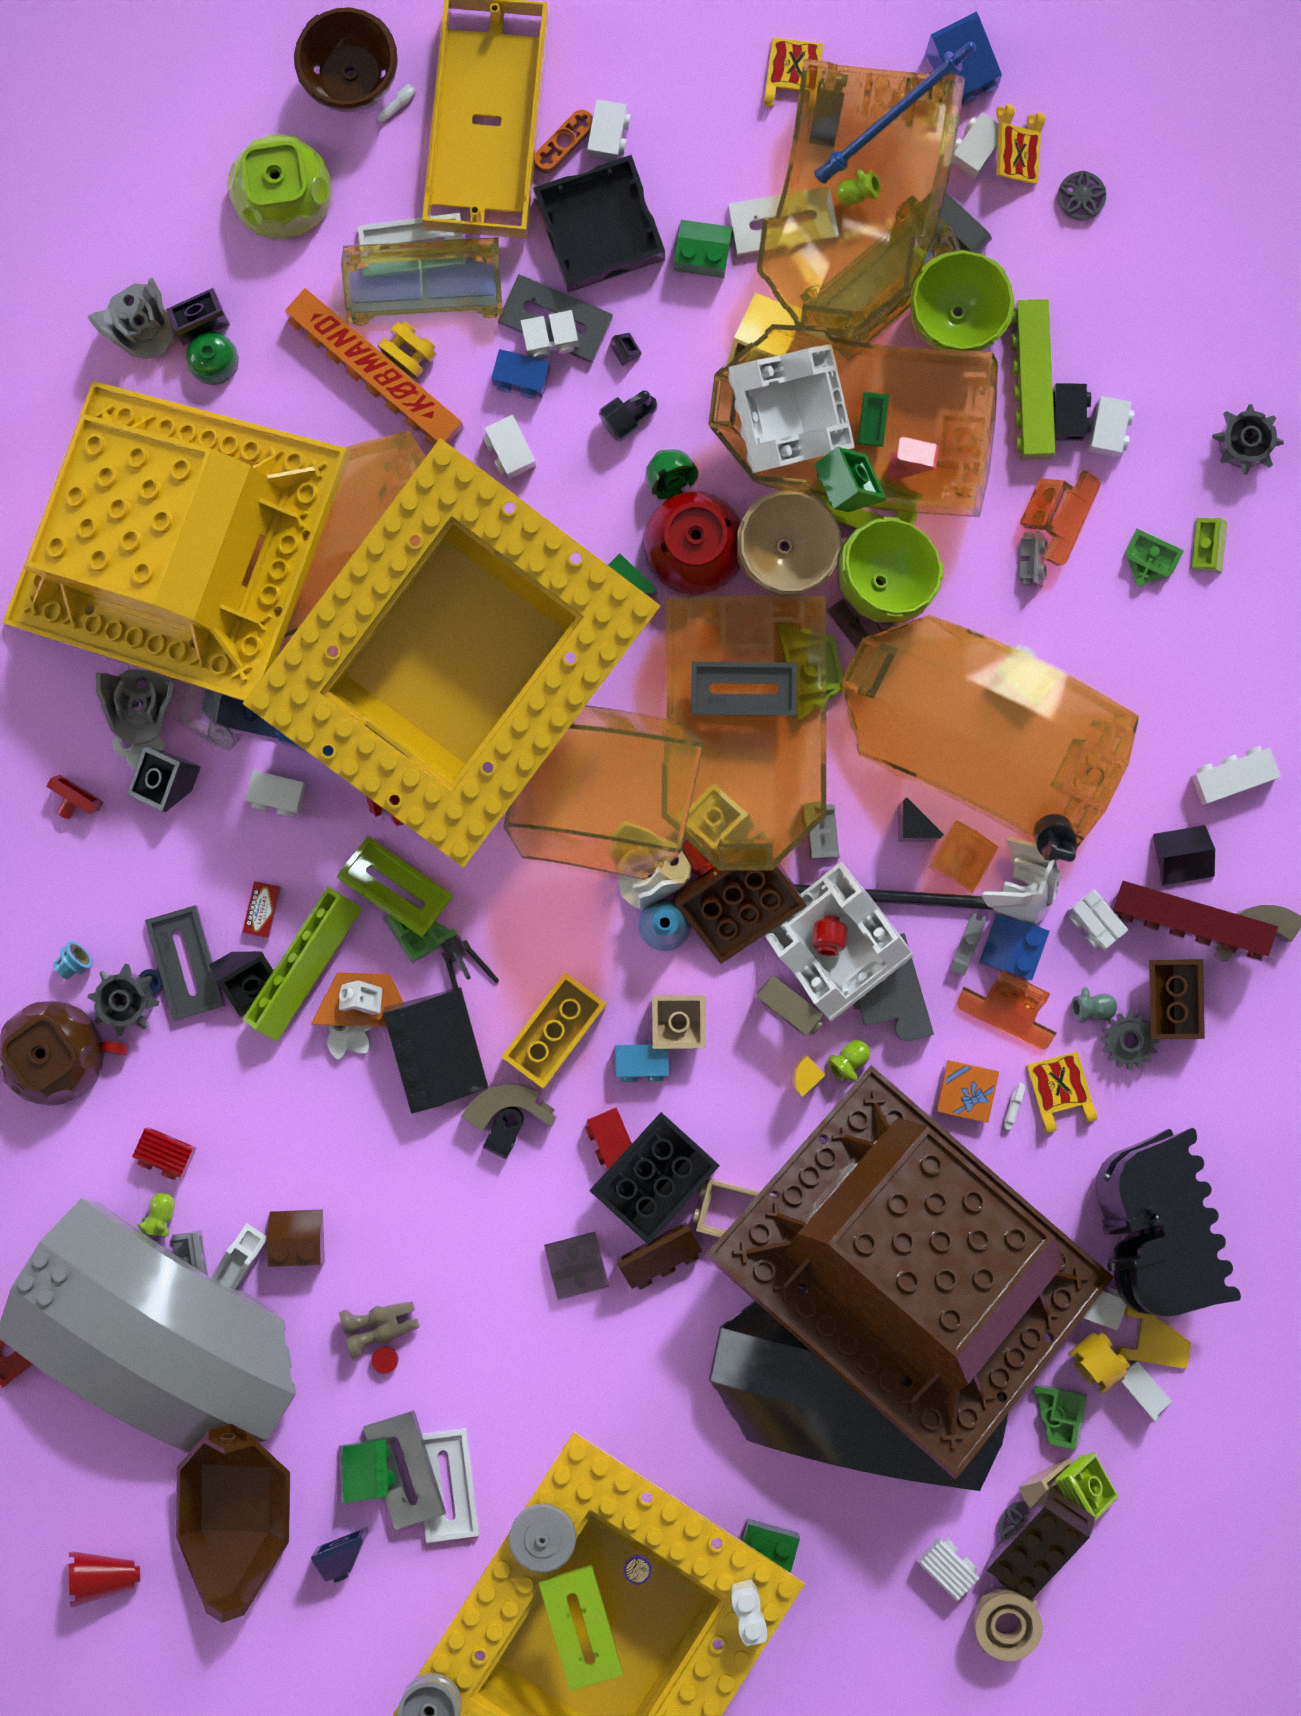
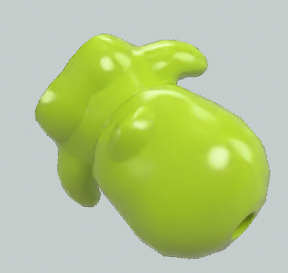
(856, 190)
(851, 1057)
(160, 1213)

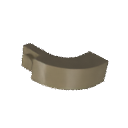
(1287, 921)
(491, 1101)

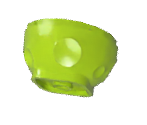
(281, 205)
(963, 283)
(897, 557)

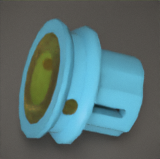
(72, 960)

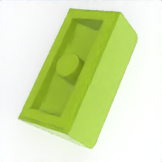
(1209, 544)

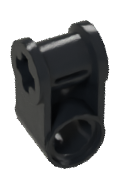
(502, 1137)

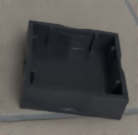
(599, 223)

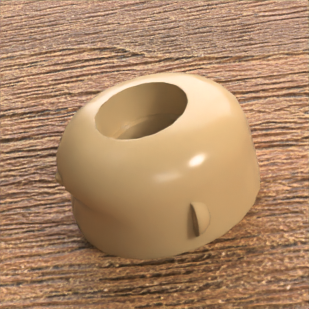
(1009, 1645)

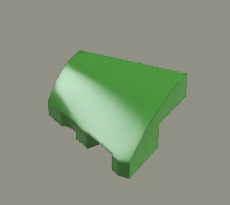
(413, 944)
(1062, 1414)

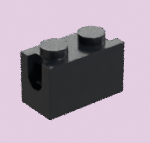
(1070, 411)

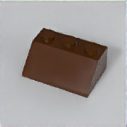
(1176, 999)
(659, 1256)

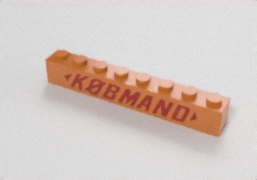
(373, 368)

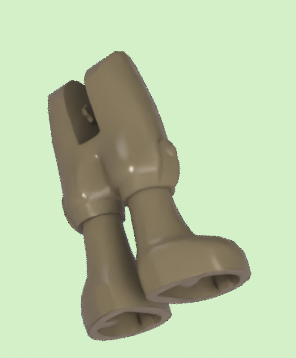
(386, 1325)

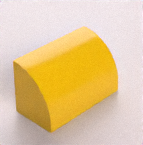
(806, 1075)

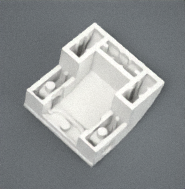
(790, 407)
(871, 947)

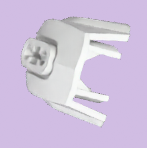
(1043, 879)
(657, 886)

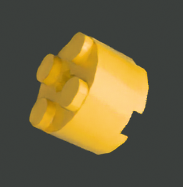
(1099, 1362)

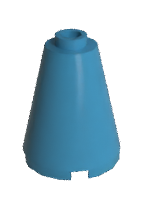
(663, 938)

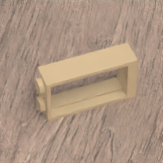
(705, 1194)

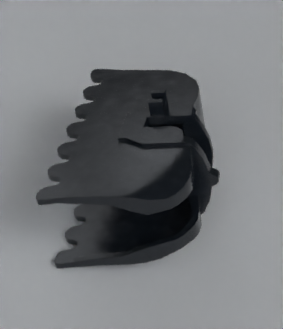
(1175, 1257)

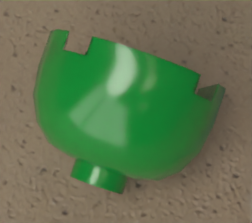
(212, 358)
(670, 472)

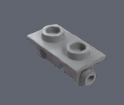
(1035, 548)

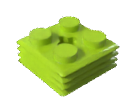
(1087, 1485)

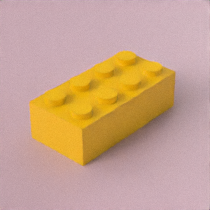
(554, 1030)

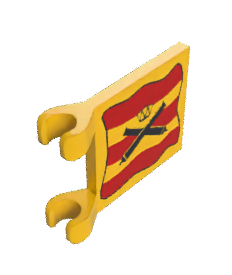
(787, 65)
(1019, 147)
(1060, 1085)

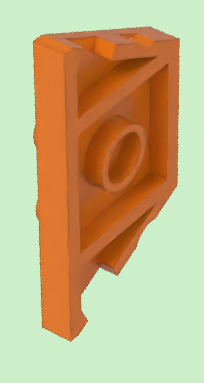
(330, 1015)

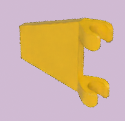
(1157, 1343)

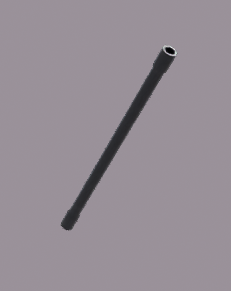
(921, 898)

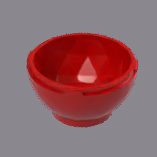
(693, 564)

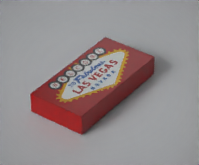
(261, 909)

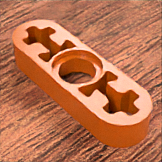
(546, 150)

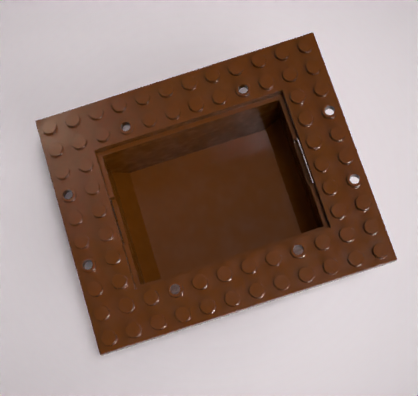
(911, 1270)

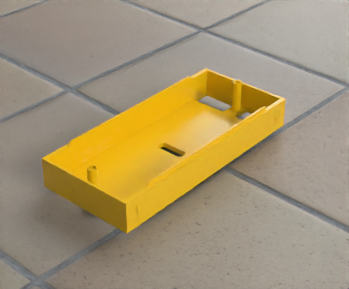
(486, 78)

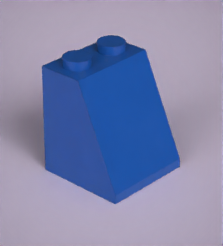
(979, 68)

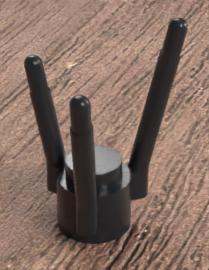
(455, 950)

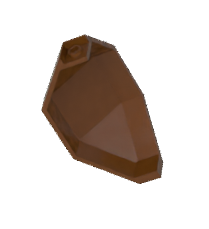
(231, 1518)

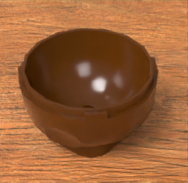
(70, 1049)

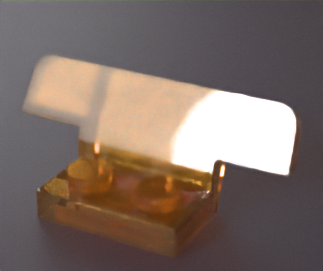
(1061, 512)
(1011, 1007)

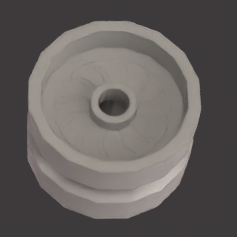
(432, 1691)

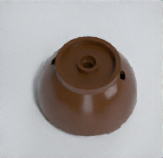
(341, 42)

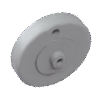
(542, 1538)

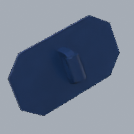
(239, 717)

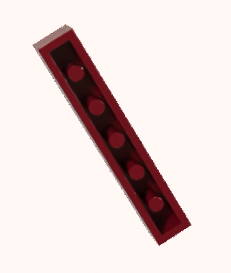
(1196, 920)

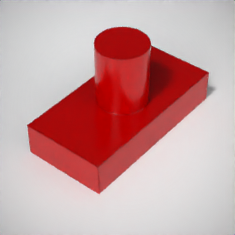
(73, 797)

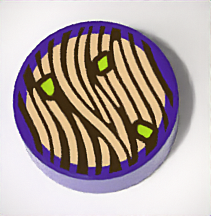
(637, 1569)

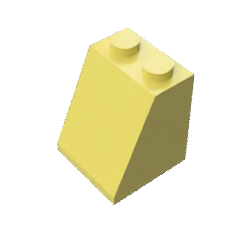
(758, 317)

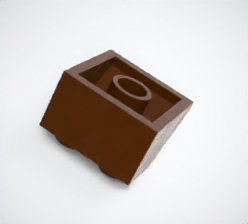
(295, 1238)

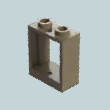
(790, 1006)

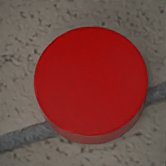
(114, 1048)
(385, 1359)

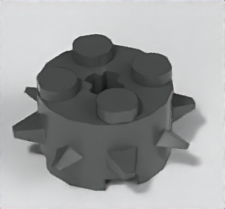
(1257, 429)
(108, 997)

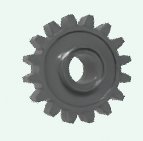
(1115, 1044)

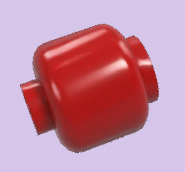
(829, 935)

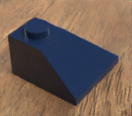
(339, 1556)

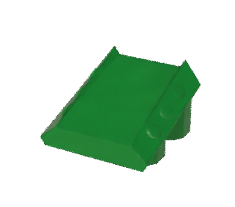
(364, 1470)

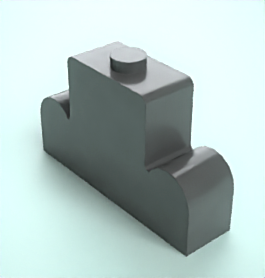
(898, 998)

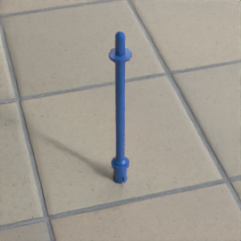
(839, 160)

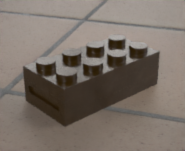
(1040, 1544)

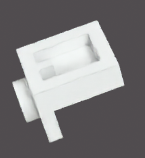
(360, 997)

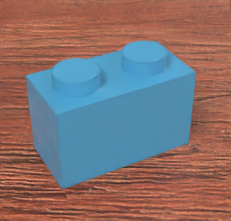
(639, 1061)

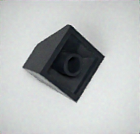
(162, 778)
(242, 977)

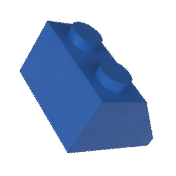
(1014, 946)

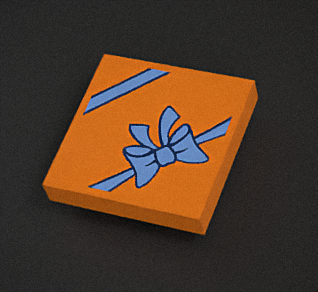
(967, 1091)

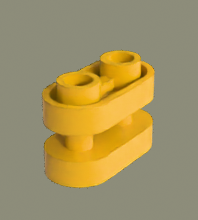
(405, 335)

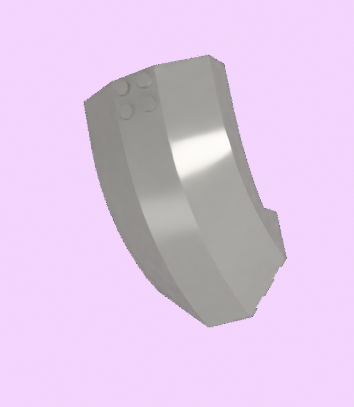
(147, 1332)

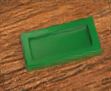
(873, 419)

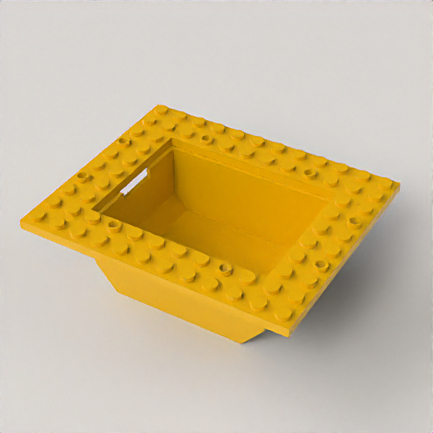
(159, 532)
(451, 653)
(658, 1627)

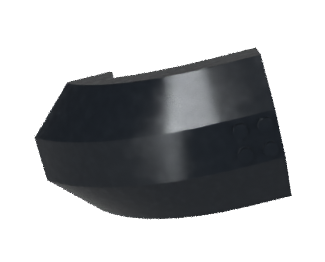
(804, 1408)

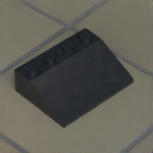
(435, 1049)
(654, 1178)

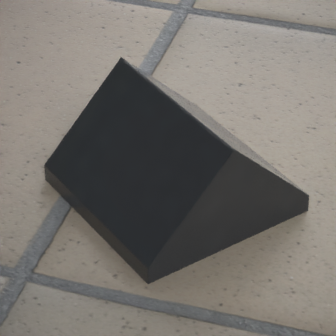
(197, 316)
(914, 825)
(1185, 855)

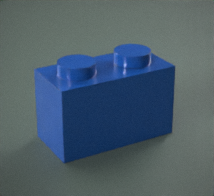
(520, 374)

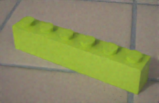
(1034, 379)
(302, 964)

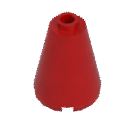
(99, 1577)

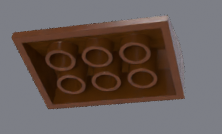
(737, 906)

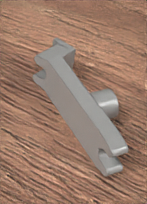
(967, 944)

